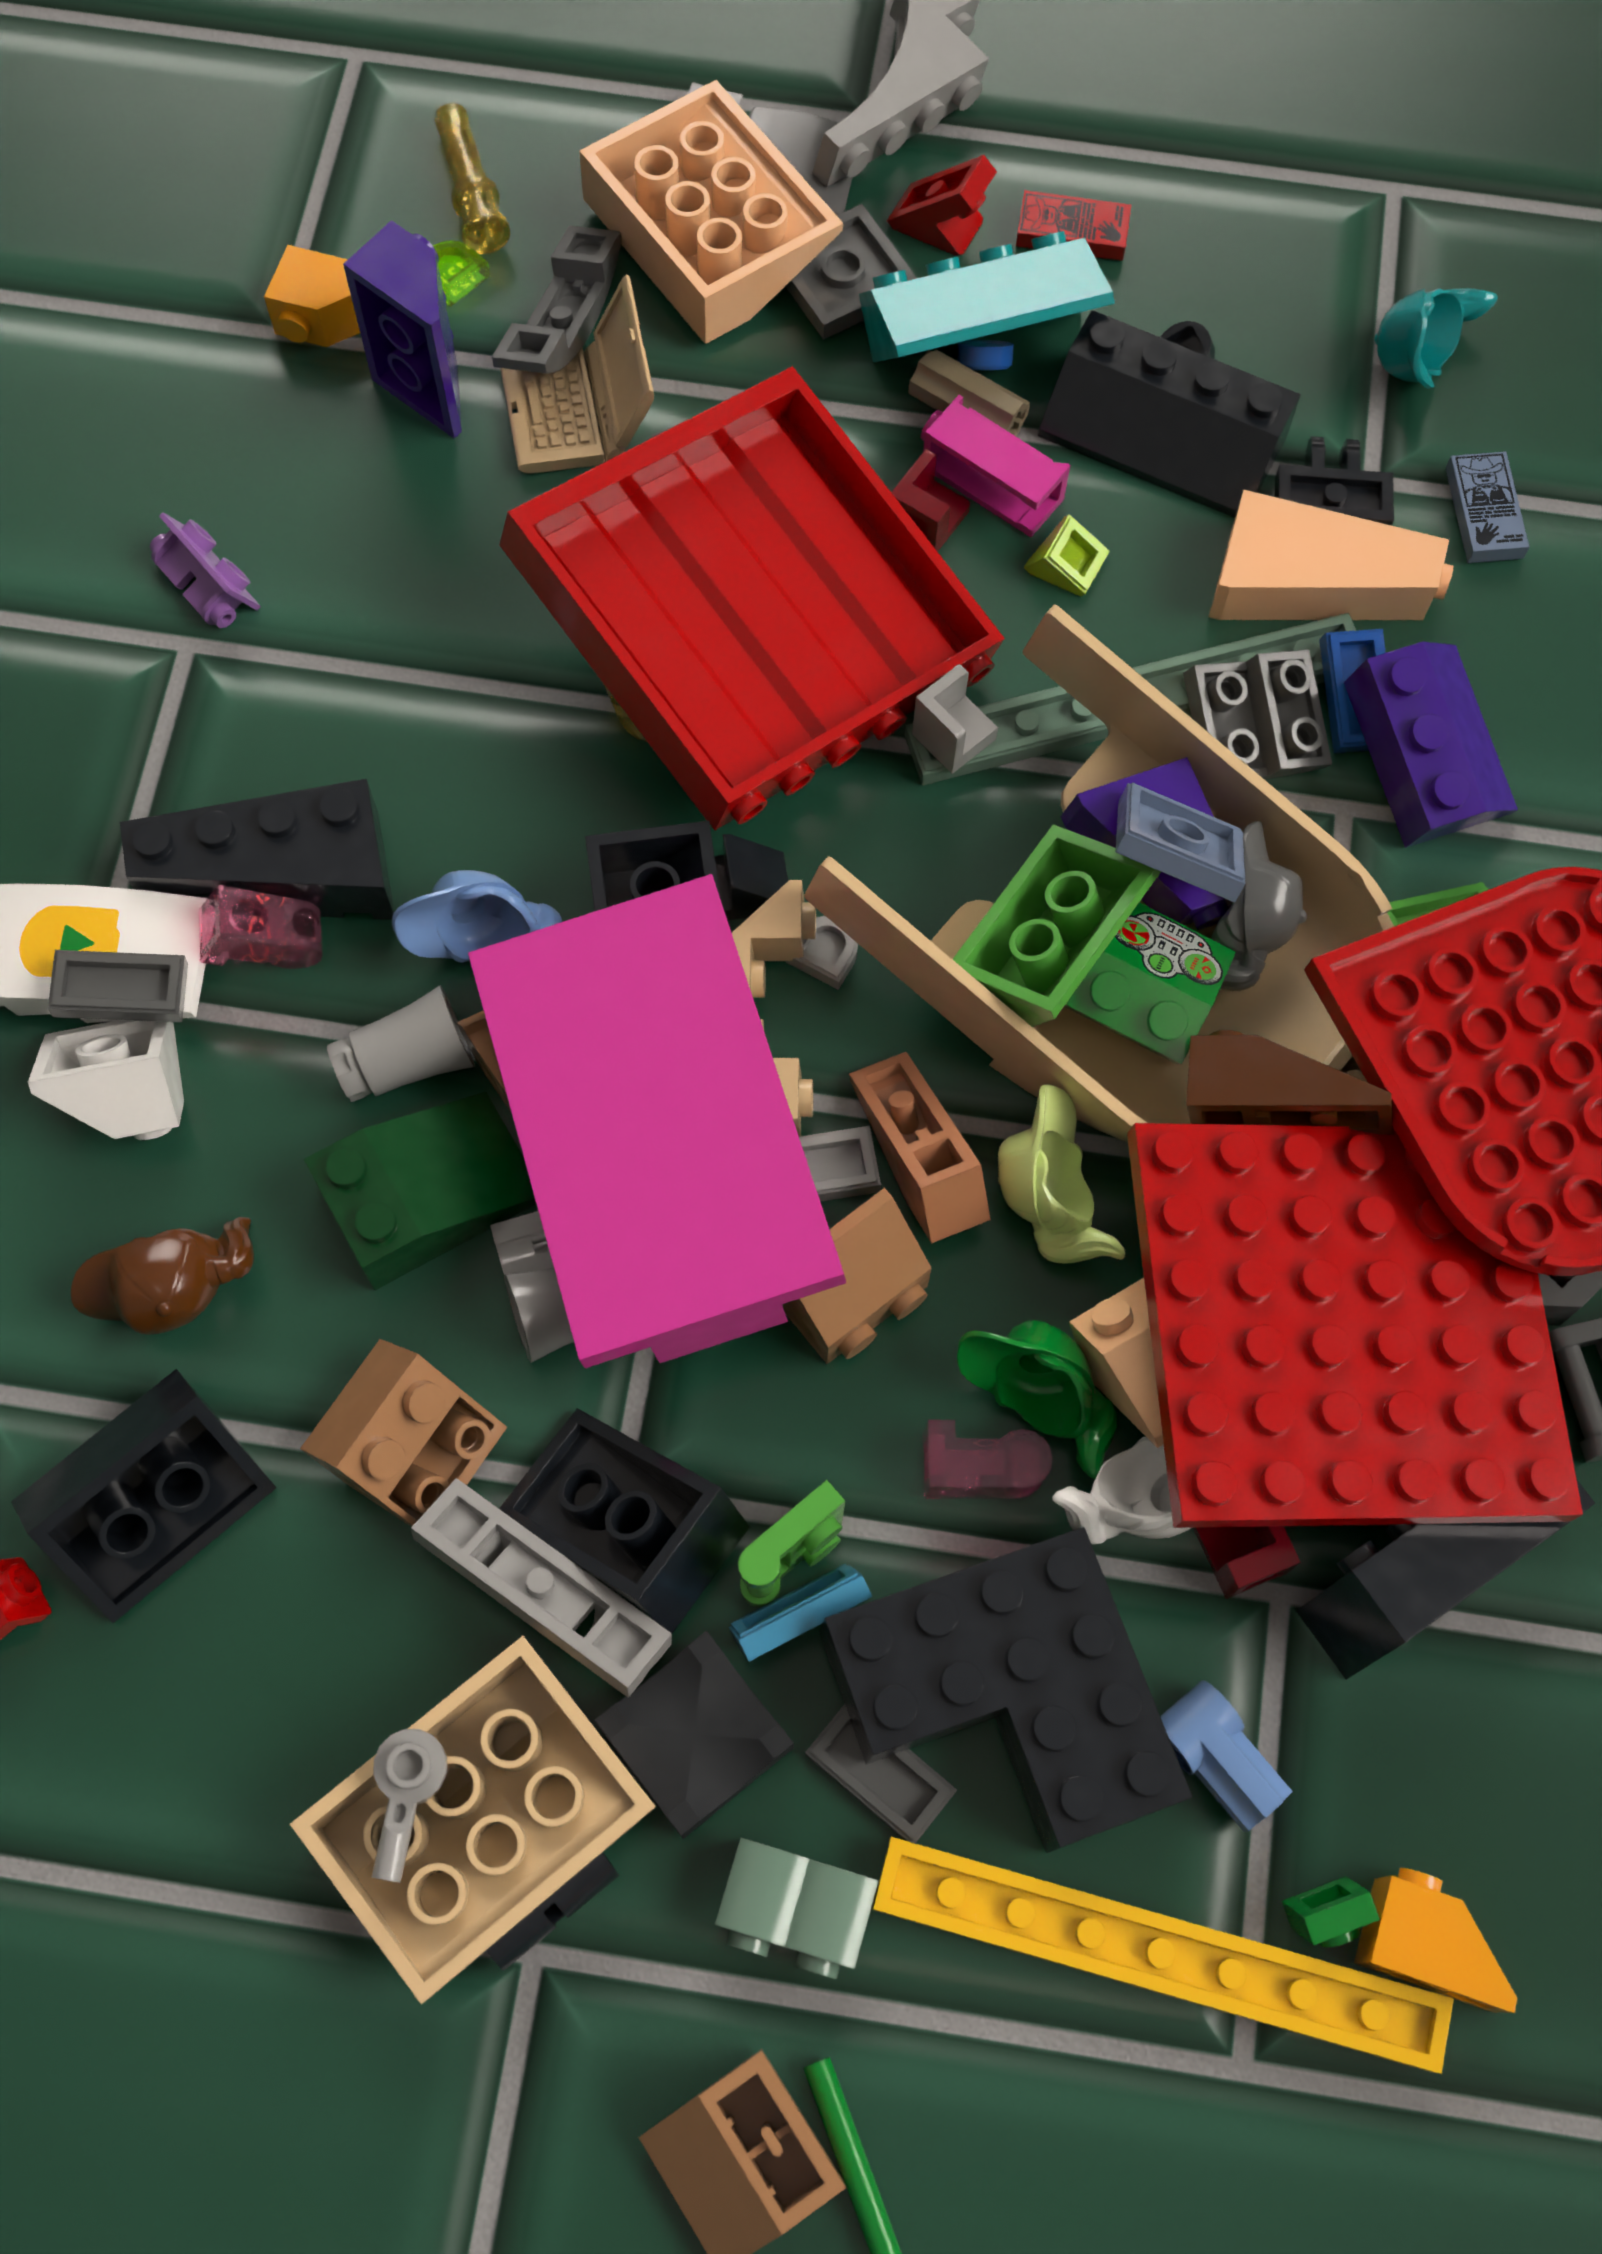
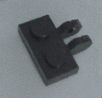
(1339, 490)

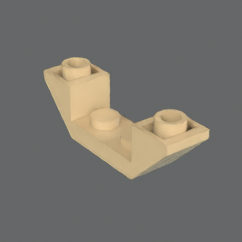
(777, 934)

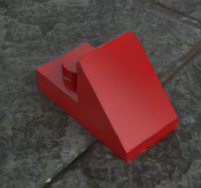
(945, 206)

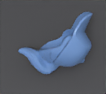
(467, 914)

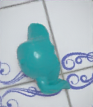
(1425, 330)

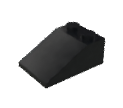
(628, 1517)

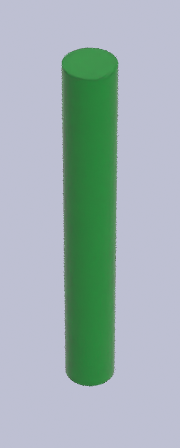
(851, 2158)

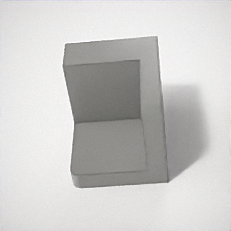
(951, 723)

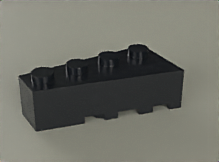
(294, 845)
(1413, 1583)

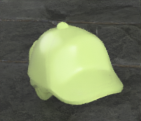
(1046, 1185)

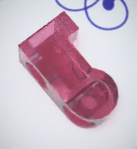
(259, 929)
(982, 1467)

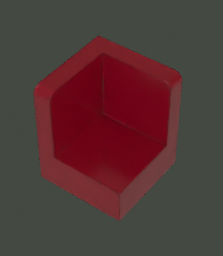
(929, 503)
(1247, 1555)

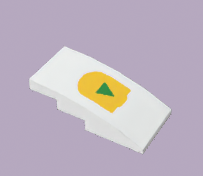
(89, 918)

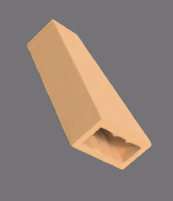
(1321, 563)

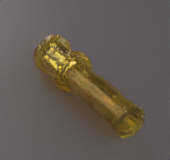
(474, 194)

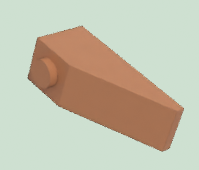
(922, 1147)

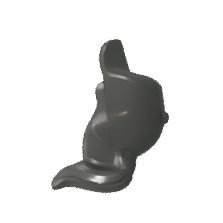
(1262, 915)

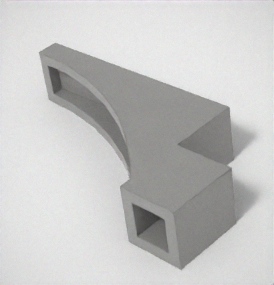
(929, 78)

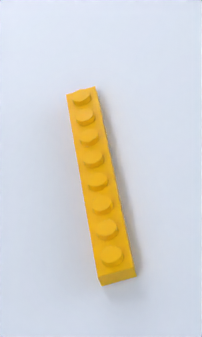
(1165, 1955)

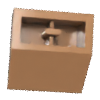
(402, 1433)
(742, 2160)

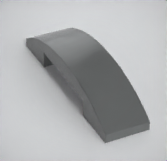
(569, 307)

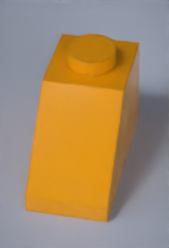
(311, 298)
(1432, 1943)

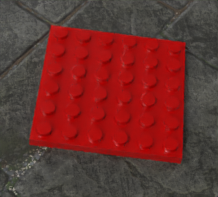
(1337, 1339)

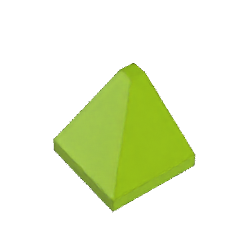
(1068, 557)

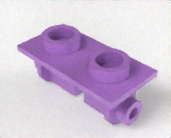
(188, 554)

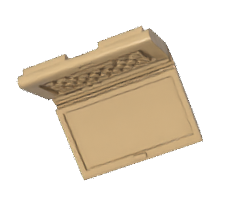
(591, 403)

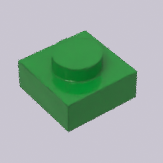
(1331, 1912)

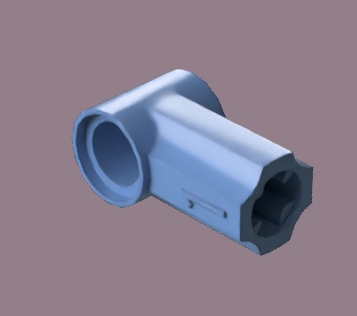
(1212, 1745)

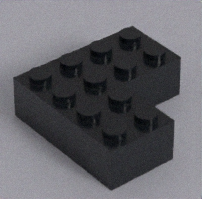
(1039, 1653)

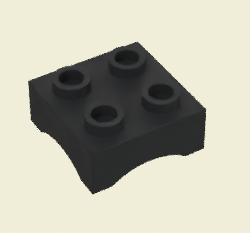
(695, 1734)

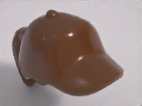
(162, 1278)

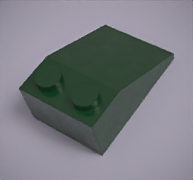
(422, 1184)

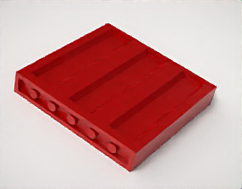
(749, 595)

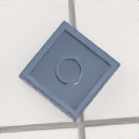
(1180, 841)

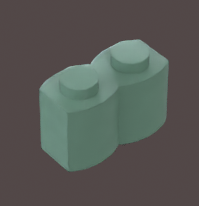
(796, 1906)

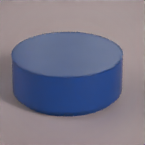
(985, 354)

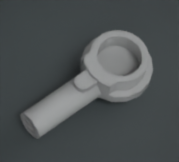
(409, 1772)

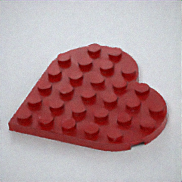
(1491, 1059)

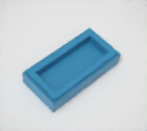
(799, 1611)

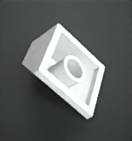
(113, 1077)

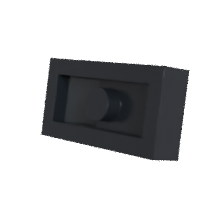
(748, 875)

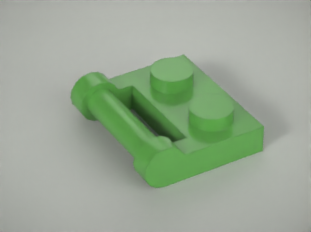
(802, 1534)

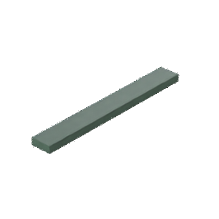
(1057, 721)

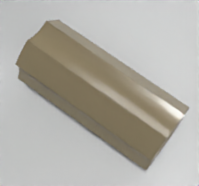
(942, 379)

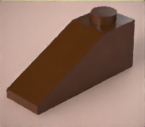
(1264, 1083)

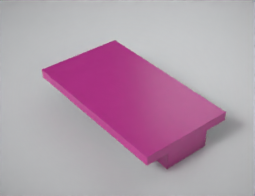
(654, 1127)

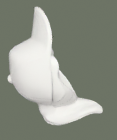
(1125, 1497)

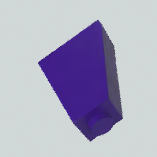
(1096, 815)

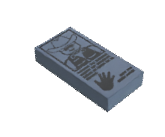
(1487, 507)

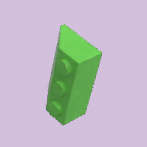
(1053, 922)

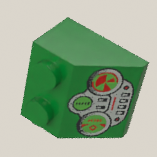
(1154, 983)

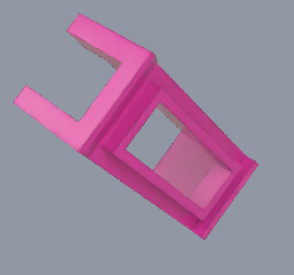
(994, 467)

